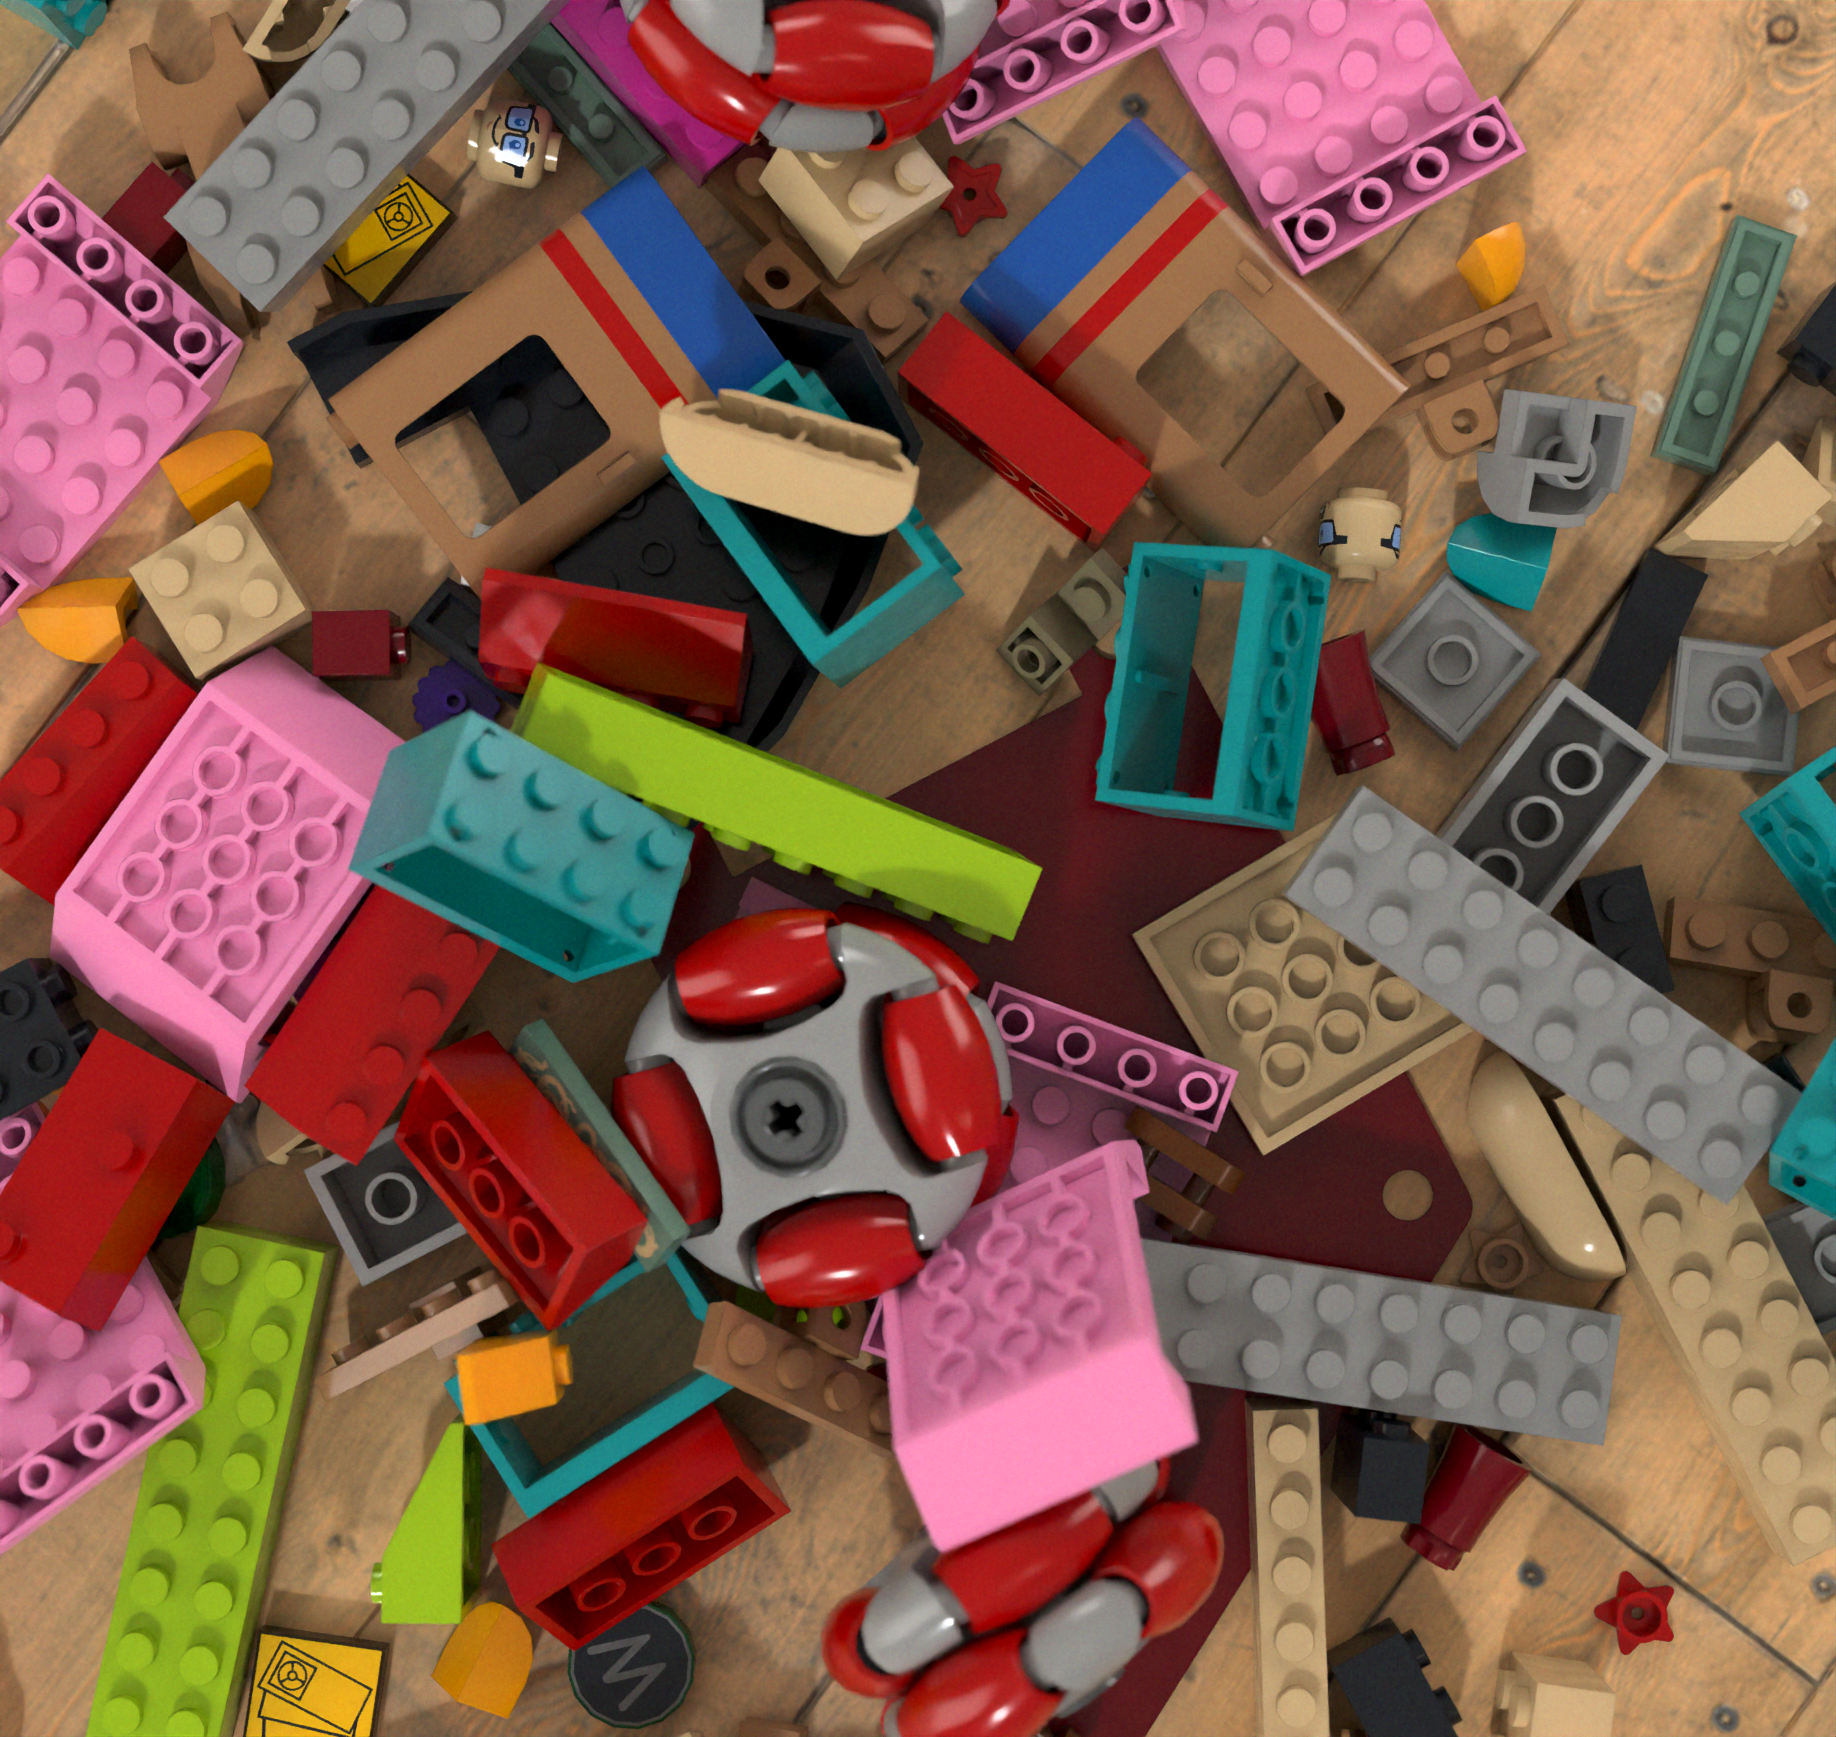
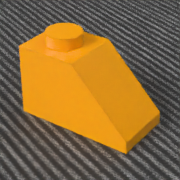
(512, 1374)

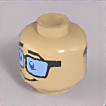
(514, 143)
(1359, 533)

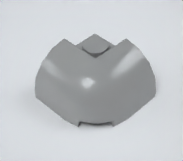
(1554, 458)

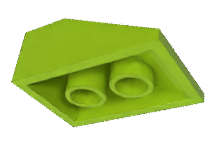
(435, 1552)

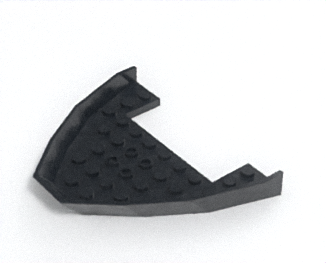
(660, 540)

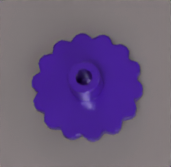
(450, 693)

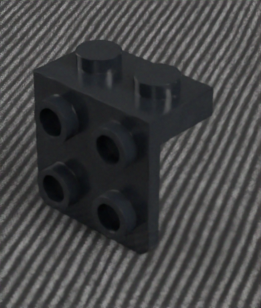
(38, 1033)

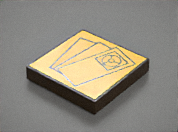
(390, 242)
(315, 1685)

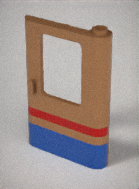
(1115, 277)
(634, 322)

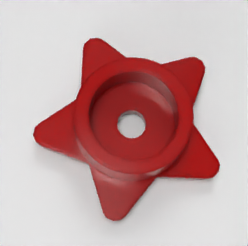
(986, 202)
(1650, 1625)

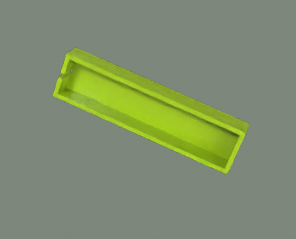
(779, 804)
(215, 1489)

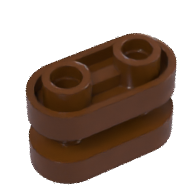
(1183, 1211)

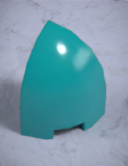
(1501, 558)

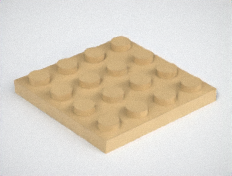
(1287, 999)

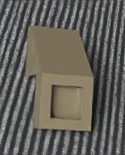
(1067, 623)

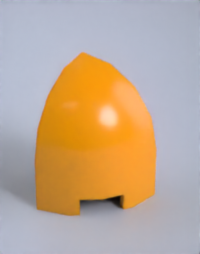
(1494, 265)
(219, 472)
(82, 618)
(487, 1660)

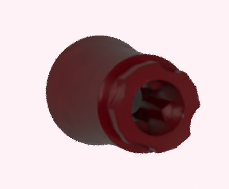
(1348, 706)
(1464, 1495)

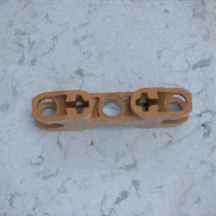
(196, 127)

